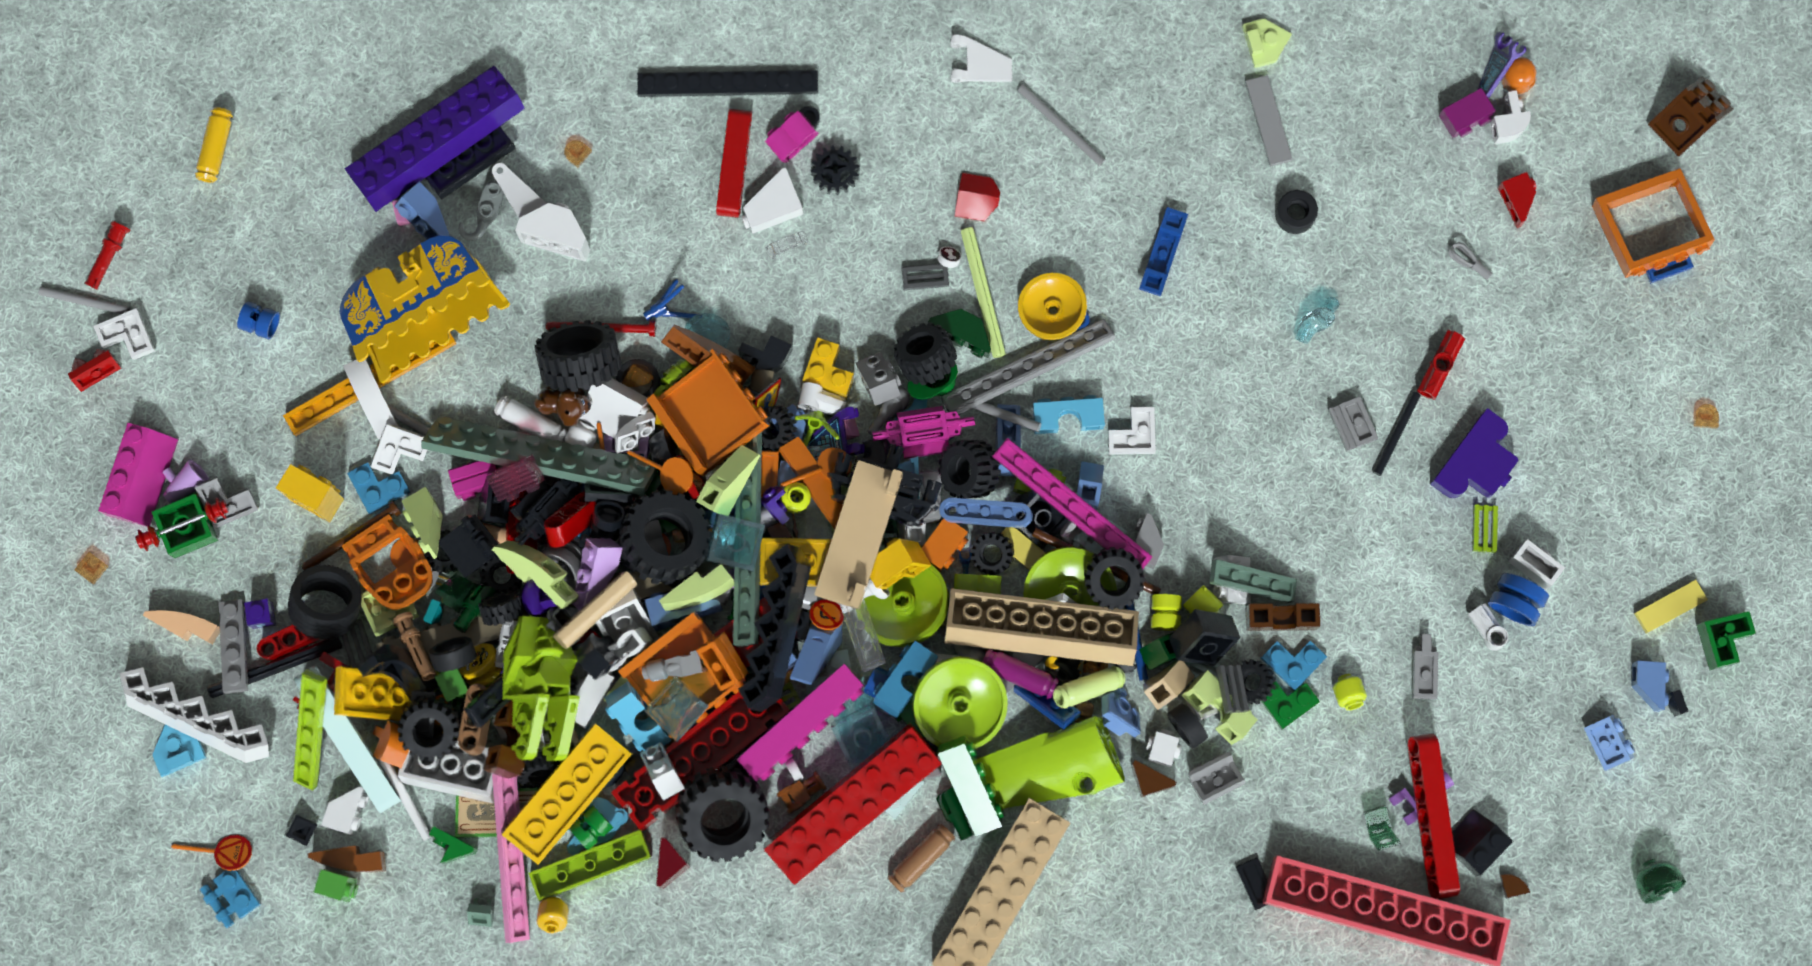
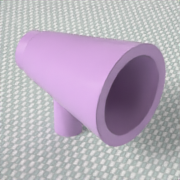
(184, 482)

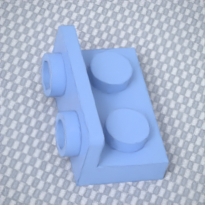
(1610, 742)

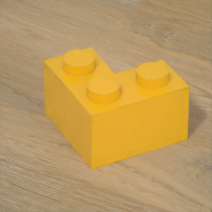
(822, 370)
(898, 560)

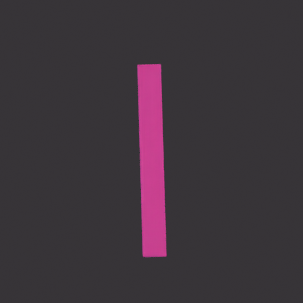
(1066, 501)

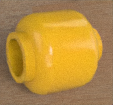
(552, 915)

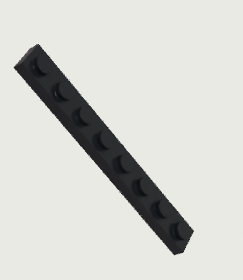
(727, 83)

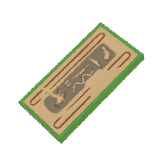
(477, 817)

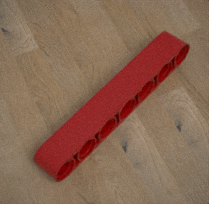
(1433, 816)

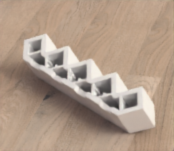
(192, 718)

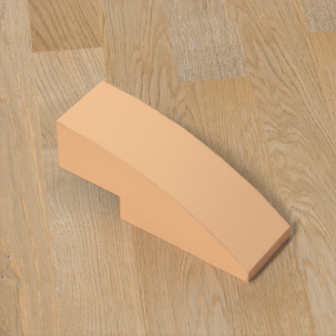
(184, 624)

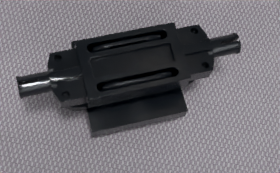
(540, 505)

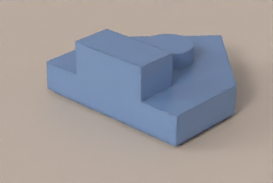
(1119, 715)

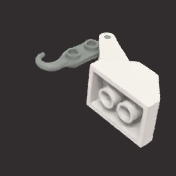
(539, 222)

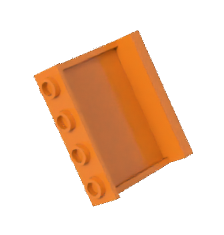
(709, 413)
(680, 640)

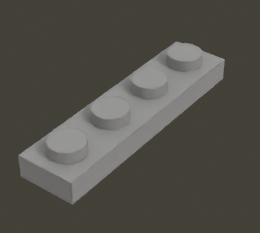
(233, 646)

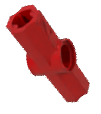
(1435, 376)

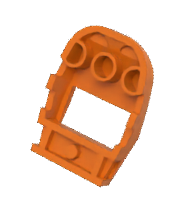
(402, 585)

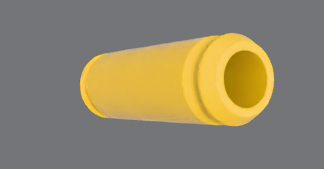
(213, 145)

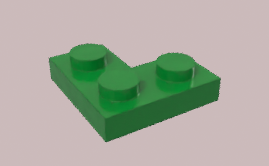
(1289, 708)

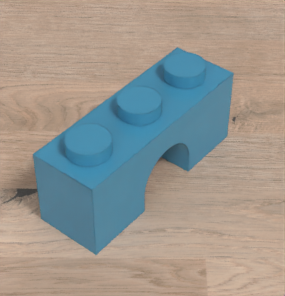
(892, 695)

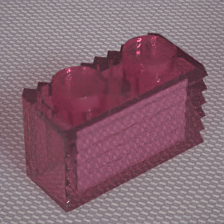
(515, 478)

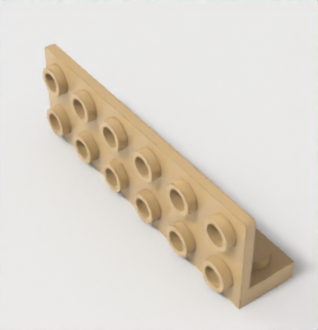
(858, 534)

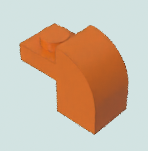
(389, 747)

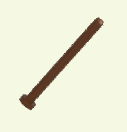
(336, 546)

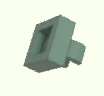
(480, 914)

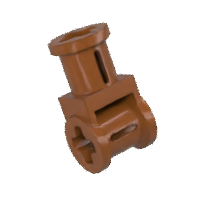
(800, 793)

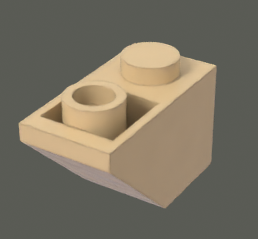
(1168, 683)

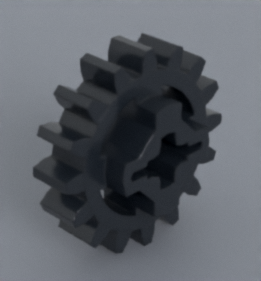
(826, 170)

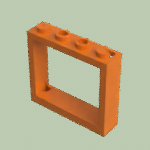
(1637, 191)

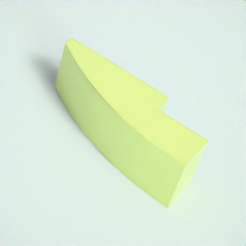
(698, 590)

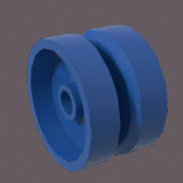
(1518, 599)

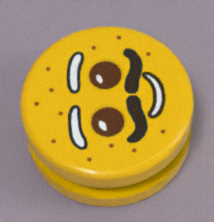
(483, 668)

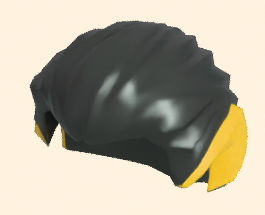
(1063, 668)

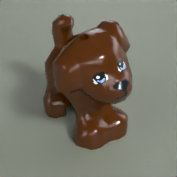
(567, 404)

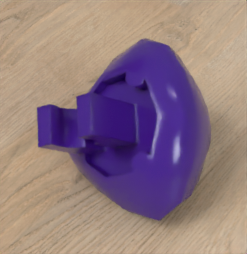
(535, 600)

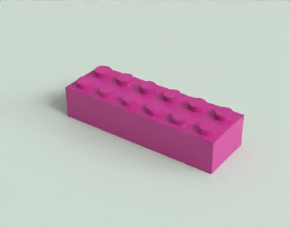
(801, 722)

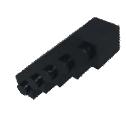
(777, 628)

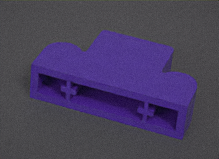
(1478, 460)

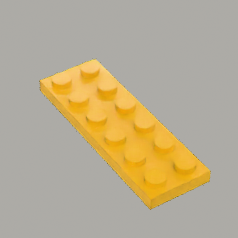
(566, 793)

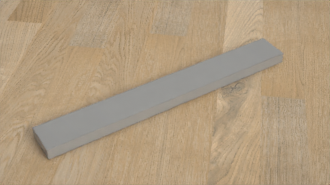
(1028, 367)

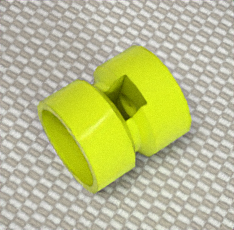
(1166, 611)

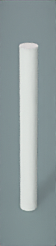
(406, 800)

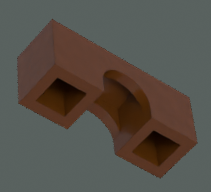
(1283, 618)
(501, 758)

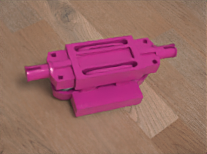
(923, 431)

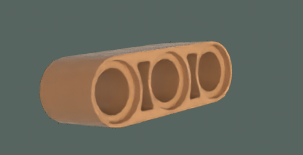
(470, 731)

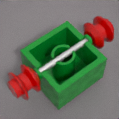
(183, 526)

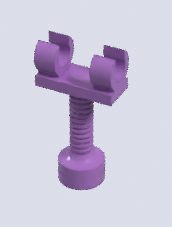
(1404, 794)

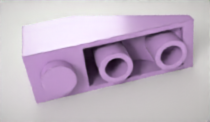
(597, 568)

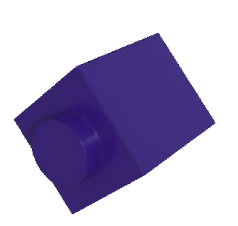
(260, 613)

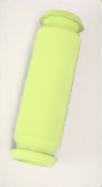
(1089, 687)

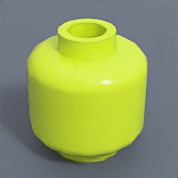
(800, 492)
(1349, 692)

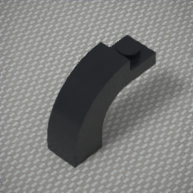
(399, 666)

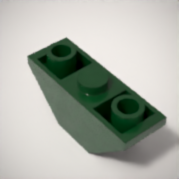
(964, 330)

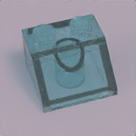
(735, 542)

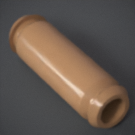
(921, 858)

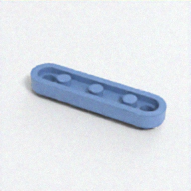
(986, 512)

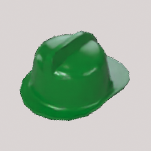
(938, 388)

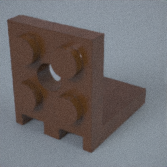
(1698, 107)

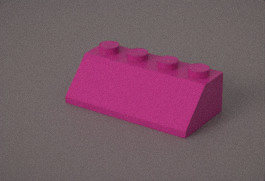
(138, 475)

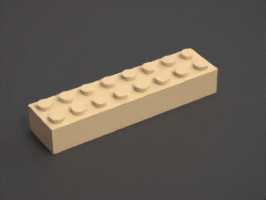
(1042, 627)
(1003, 888)

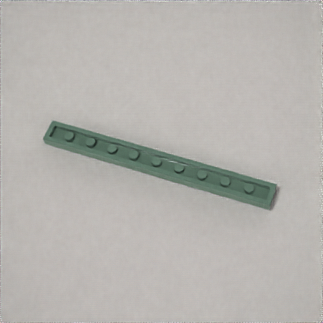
(745, 581)

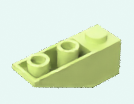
(728, 481)
(426, 519)

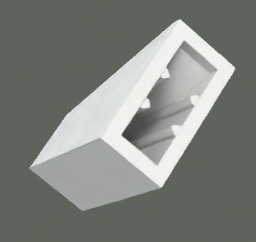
(772, 204)

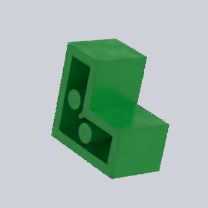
(1719, 637)

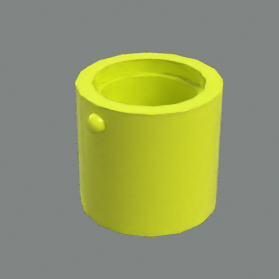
(1203, 600)

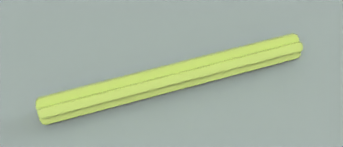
(983, 292)

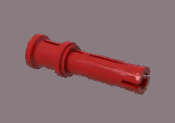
(110, 245)

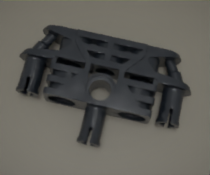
(909, 487)

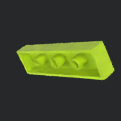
(590, 865)

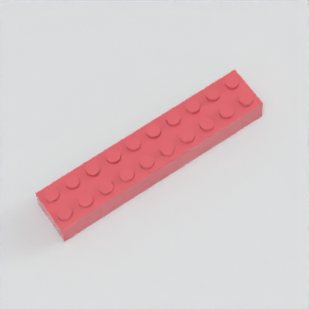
(1386, 911)

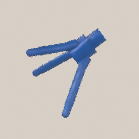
(660, 307)

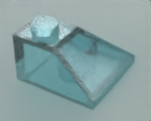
(676, 708)

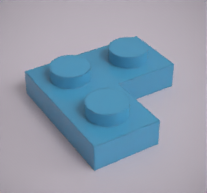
(377, 493)
(1290, 668)

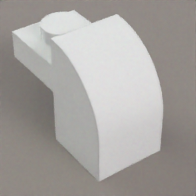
(1512, 124)

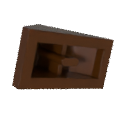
(1149, 780)

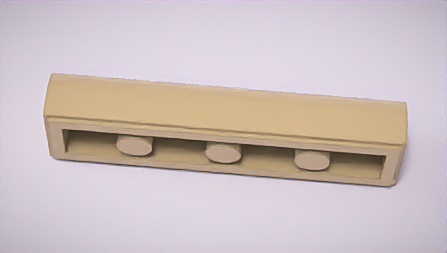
(595, 609)

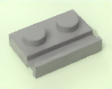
(1353, 424)

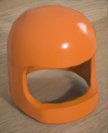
(1520, 76)

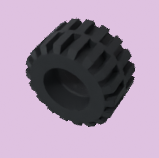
(925, 353)
(955, 469)
(1119, 597)
(429, 746)

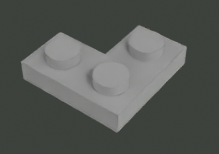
(239, 504)

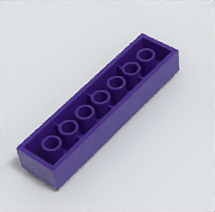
(435, 138)

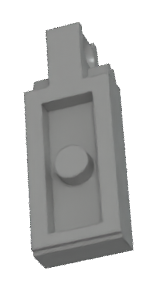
(1425, 669)

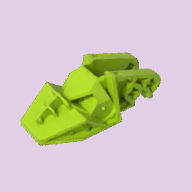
(530, 666)

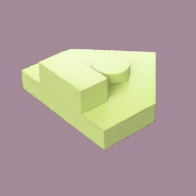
(1265, 41)

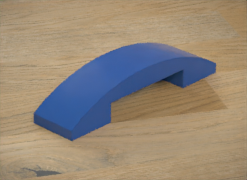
(1163, 251)

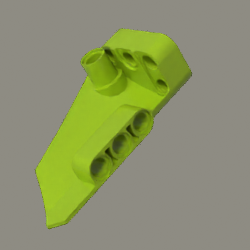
(1054, 765)

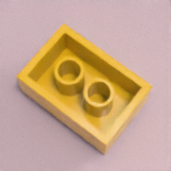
(310, 492)

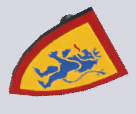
(768, 396)

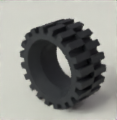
(578, 355)

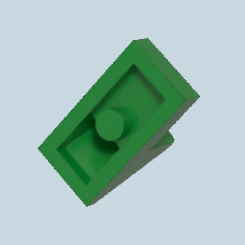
(457, 848)

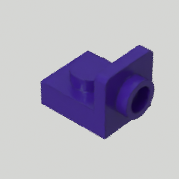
(773, 506)

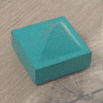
(434, 612)

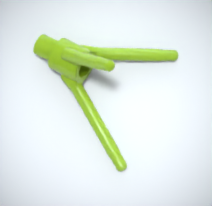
(815, 420)

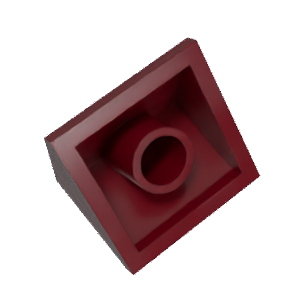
(670, 864)

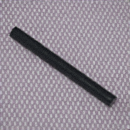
(1396, 434)

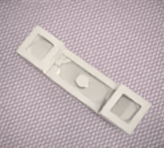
(369, 396)

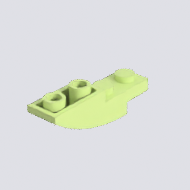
(532, 564)

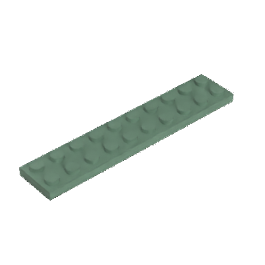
(552, 456)

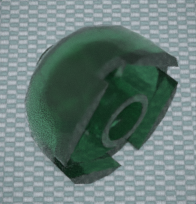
(1658, 879)

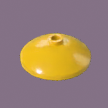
(1049, 292)

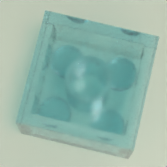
(860, 734)

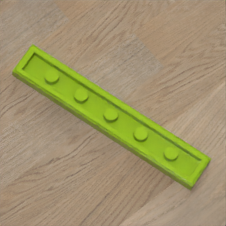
(309, 729)

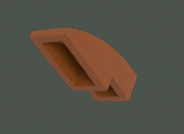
(350, 859)

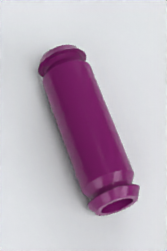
(1021, 673)

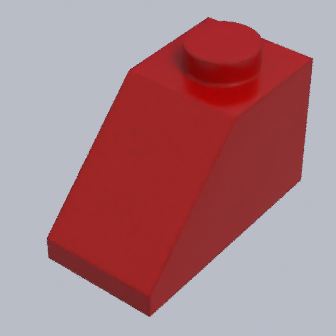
(1518, 196)

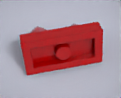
(88, 373)

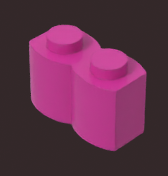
(791, 136)

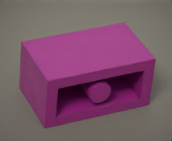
(1467, 113)

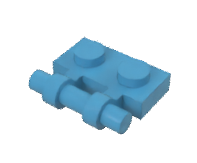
(236, 892)

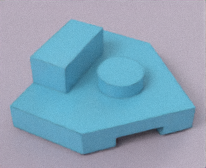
(176, 751)

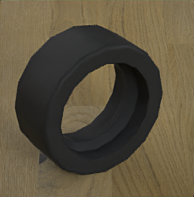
(648, 366)
(452, 654)
(1187, 725)

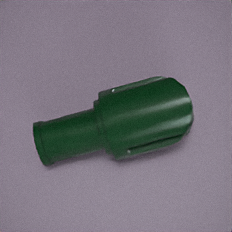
(470, 606)
(954, 813)

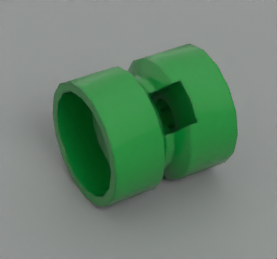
(598, 824)

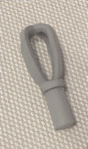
(1475, 265)

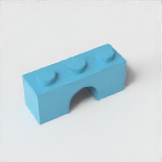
(1087, 410)
(624, 706)

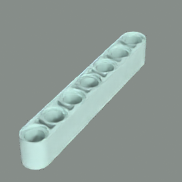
(356, 753)

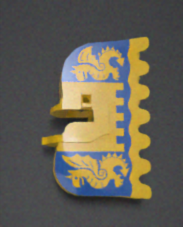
(403, 318)

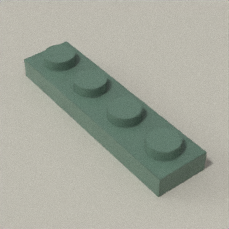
(1253, 581)

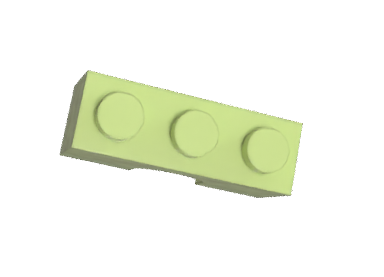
(1206, 692)

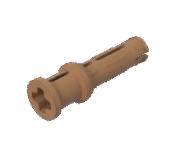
(411, 637)

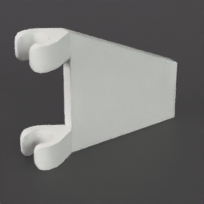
(982, 62)

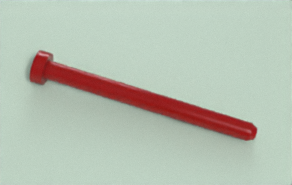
(618, 327)

